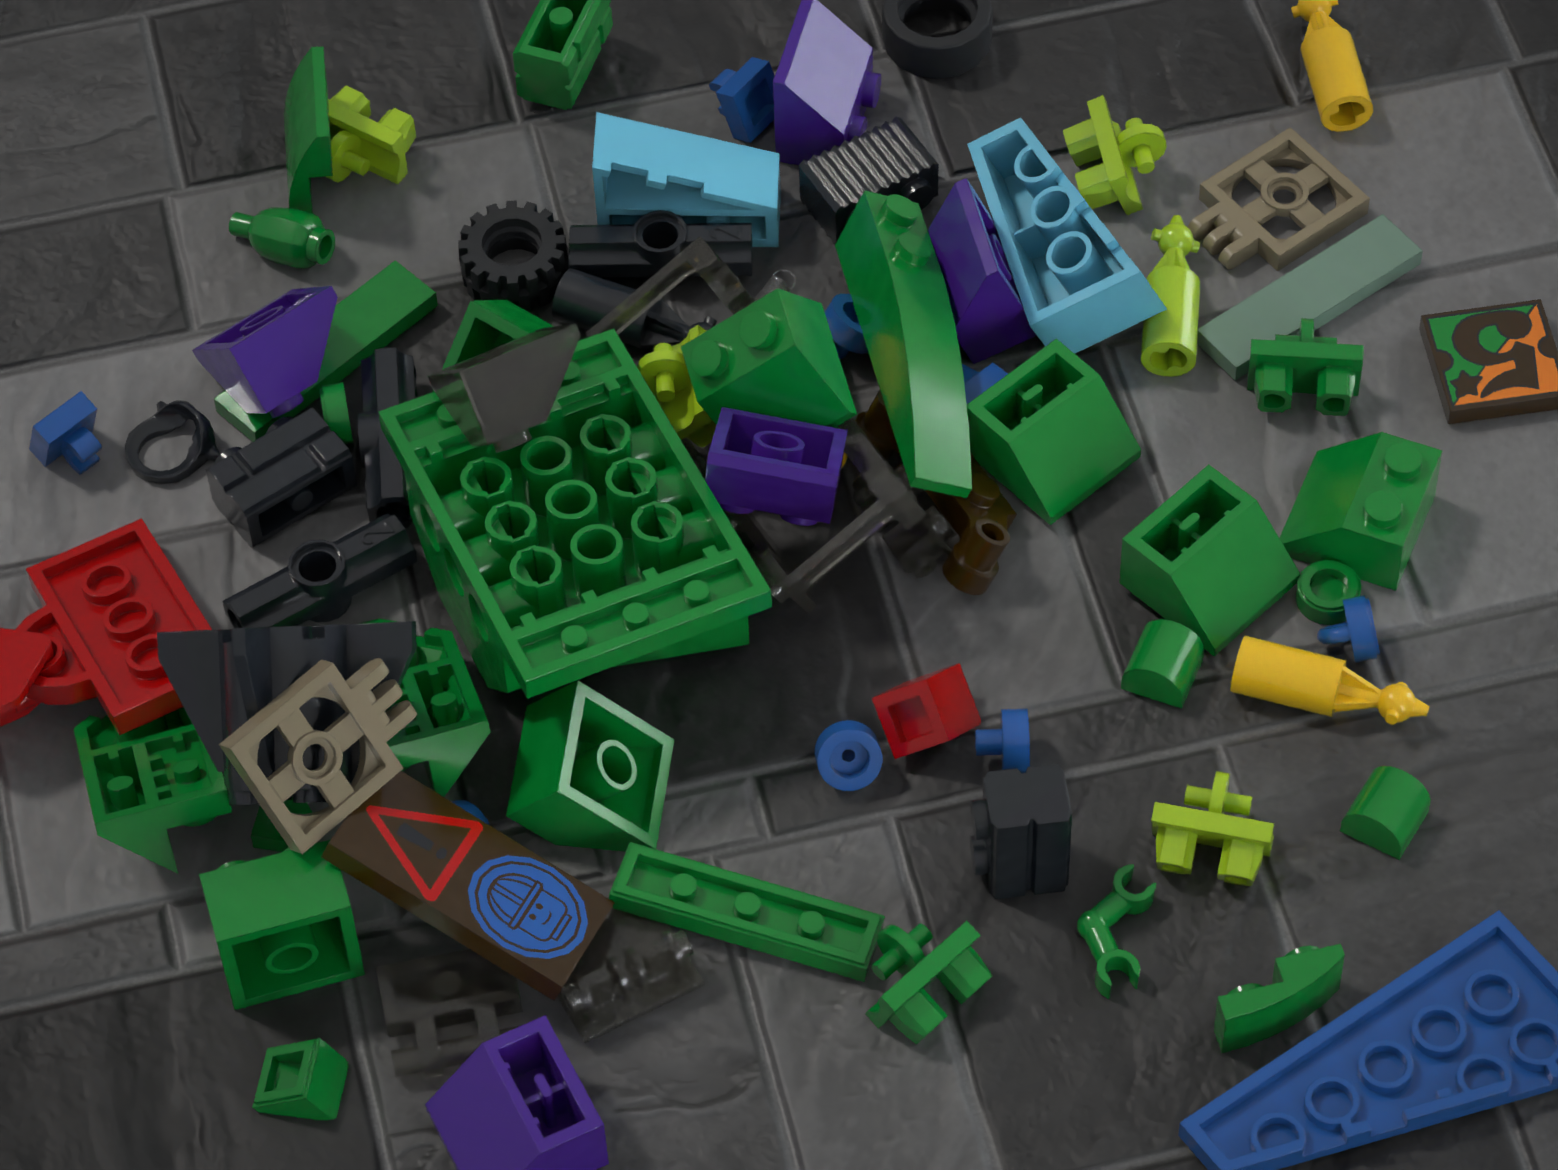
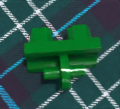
(1305, 366)
(950, 962)

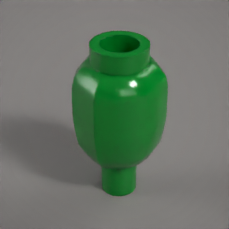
(286, 236)

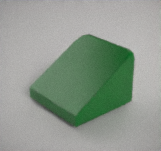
(301, 1081)

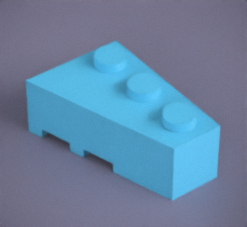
(692, 175)

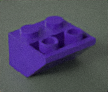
(519, 1107)

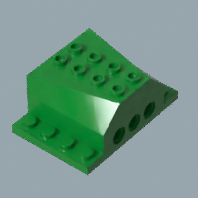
(579, 542)

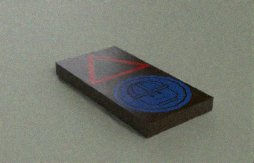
(470, 882)

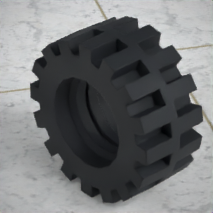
(513, 230)

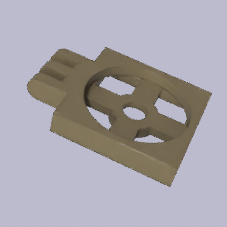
(1238, 229)
(362, 720)

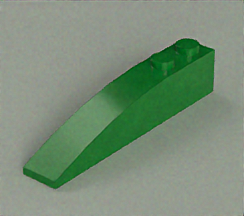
(909, 338)

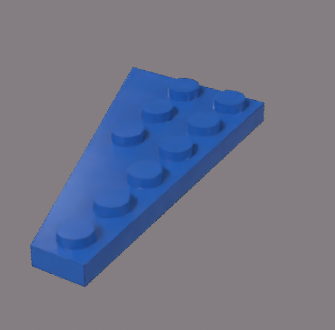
(1427, 1048)

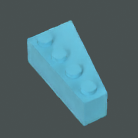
(1060, 254)

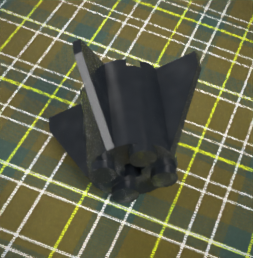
(238, 671)

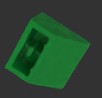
(1051, 432)
(1208, 560)

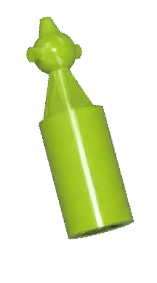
(1172, 335)

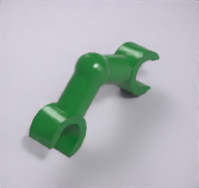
(1095, 925)

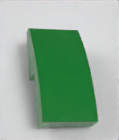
(1299, 986)

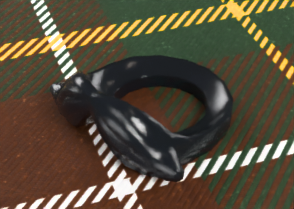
(163, 422)

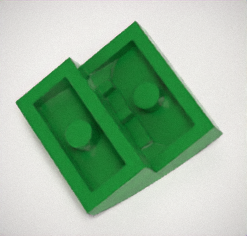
(307, 129)

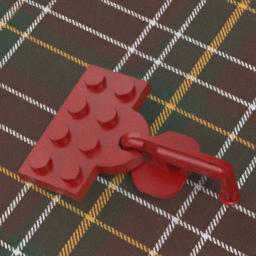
(98, 631)

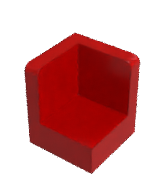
(927, 711)

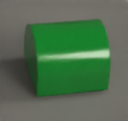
(1164, 662)
(1387, 811)

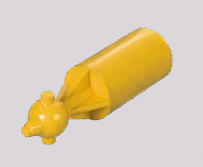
(1333, 68)
(1315, 683)

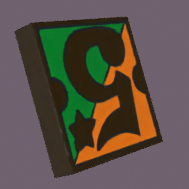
(1492, 360)

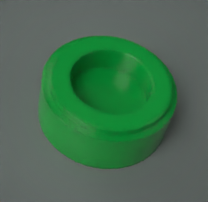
(336, 411)
(1324, 588)

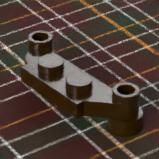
(978, 519)

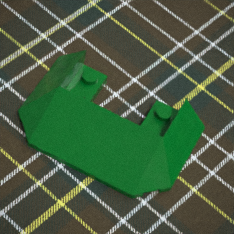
(166, 778)

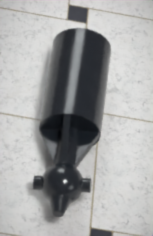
(588, 299)

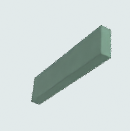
(1313, 290)

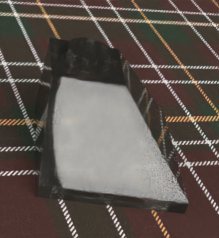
(507, 387)

